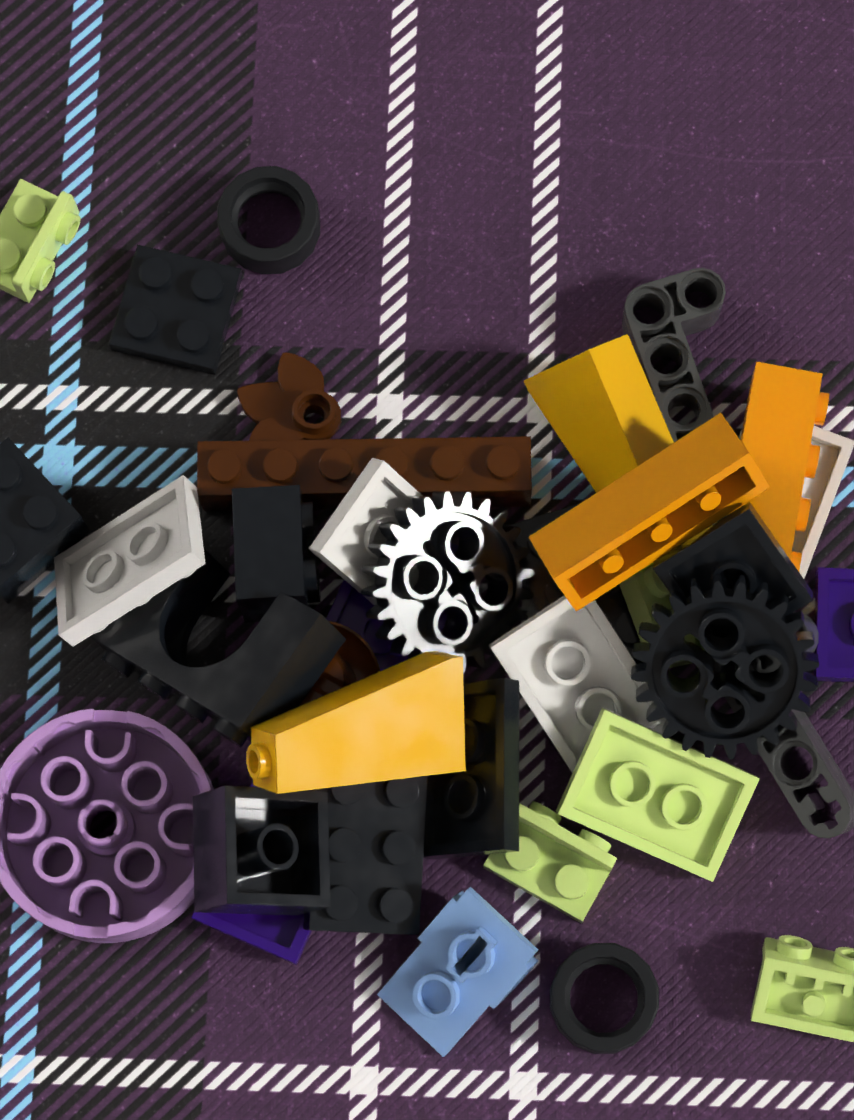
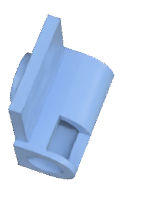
(459, 970)

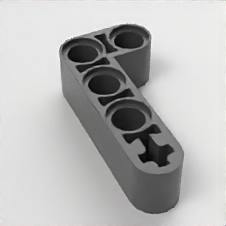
(669, 339)
(824, 766)

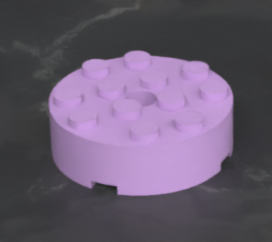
(55, 789)

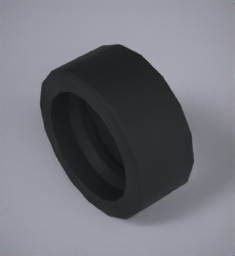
(260, 181)
(634, 967)

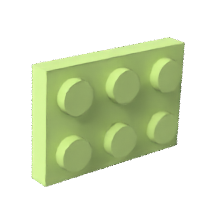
(657, 795)

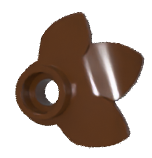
(284, 404)

